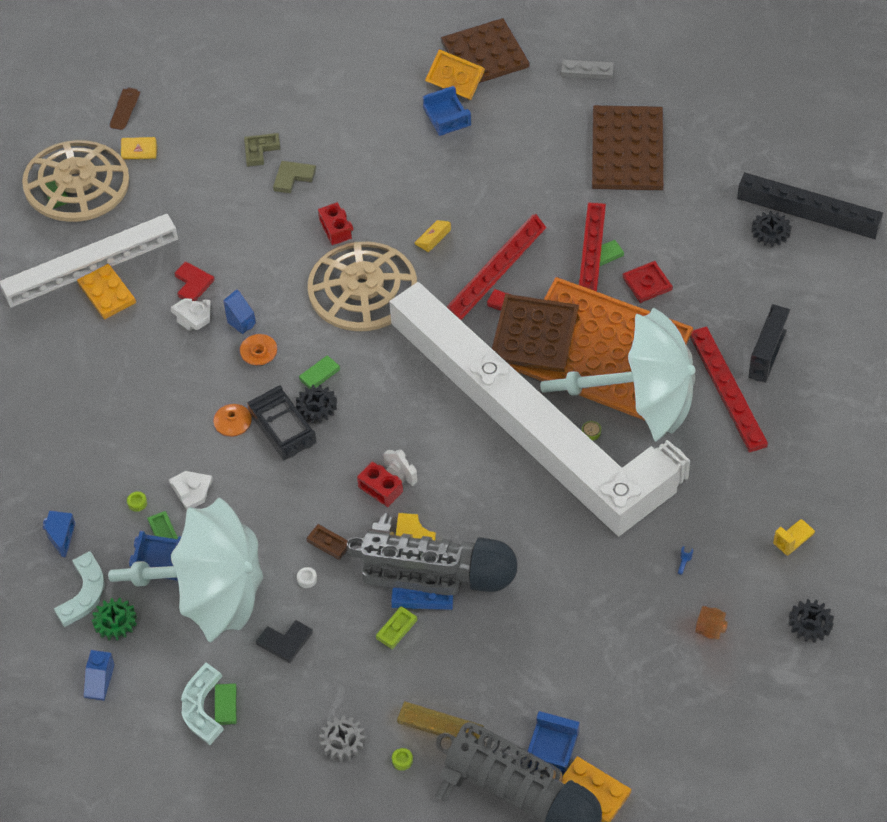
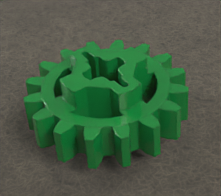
(104, 619)

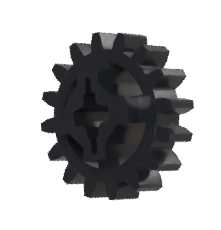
(771, 228)
(314, 403)
(811, 620)

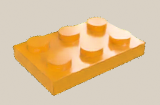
(451, 71)
(106, 291)
(607, 790)

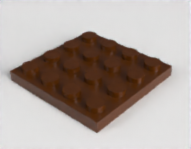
(488, 46)
(535, 332)

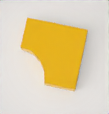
(410, 525)

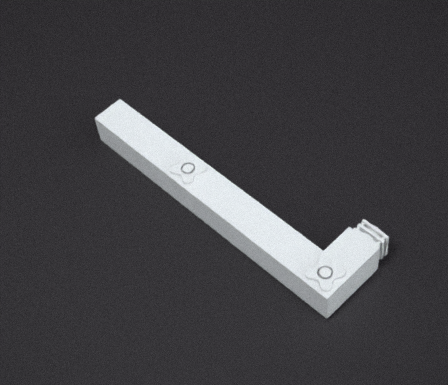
(611, 492)

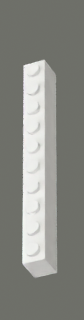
(85, 260)

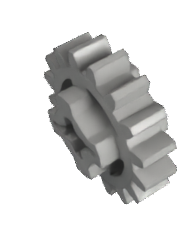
(334, 744)

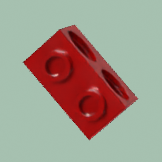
(335, 223)
(377, 486)

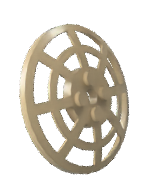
(75, 184)
(356, 290)

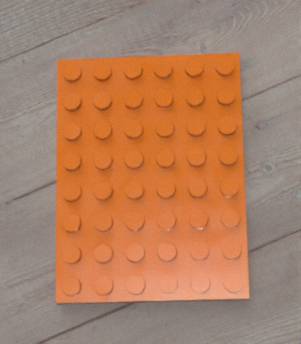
(599, 343)

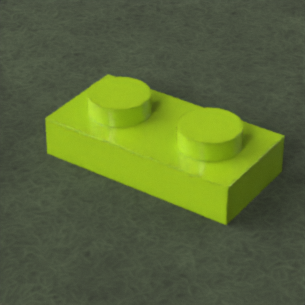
(396, 627)

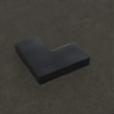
(285, 645)

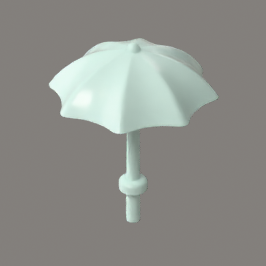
(660, 374)
(214, 569)

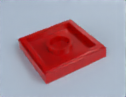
(647, 281)

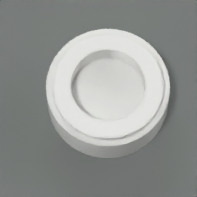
(306, 577)

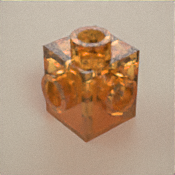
(711, 622)

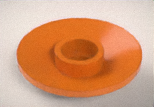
(259, 344)
(234, 425)

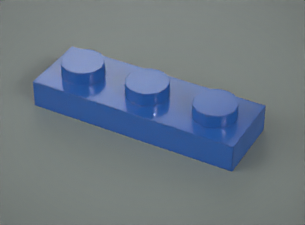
(420, 600)

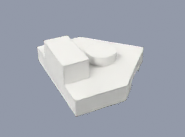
(192, 313)
(399, 466)
(191, 488)

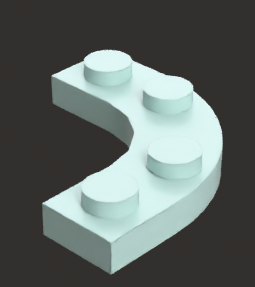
(88, 596)
(193, 702)

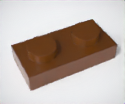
(328, 541)

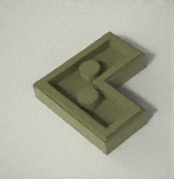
(258, 144)
(292, 171)

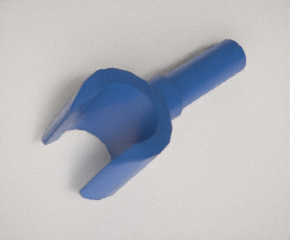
(685, 557)

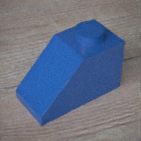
(239, 312)
(59, 530)
(98, 674)

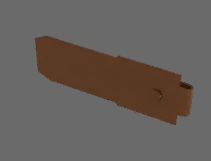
(124, 108)

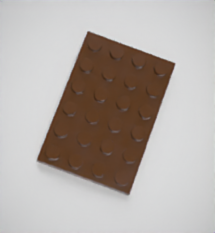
(627, 148)

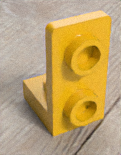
(794, 537)

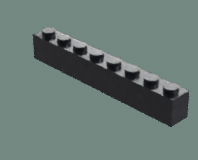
(810, 205)

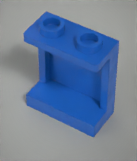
(446, 111)
(154, 550)
(554, 740)

